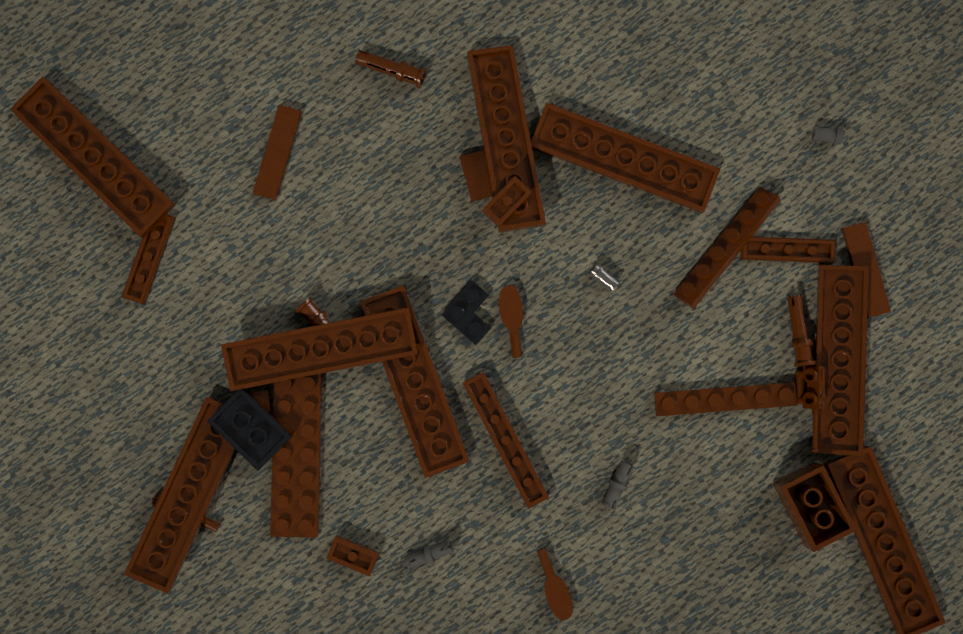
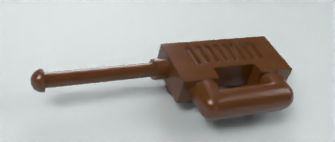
(815, 395)

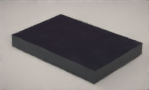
(249, 428)

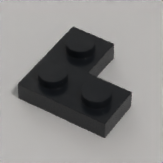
(462, 316)

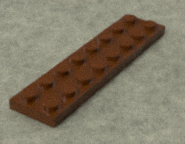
(505, 131)
(92, 157)
(625, 158)
(319, 349)
(842, 350)
(420, 394)
(297, 464)
(182, 504)
(885, 543)

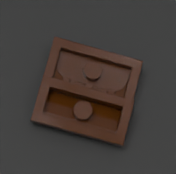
(476, 175)

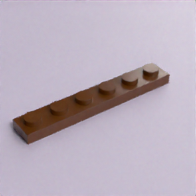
(727, 247)
(725, 399)
(505, 440)

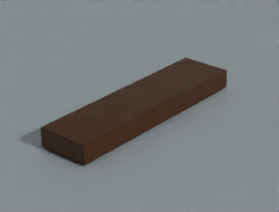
(277, 152)
(789, 250)
(862, 254)
(147, 261)

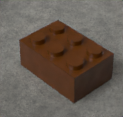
(814, 506)

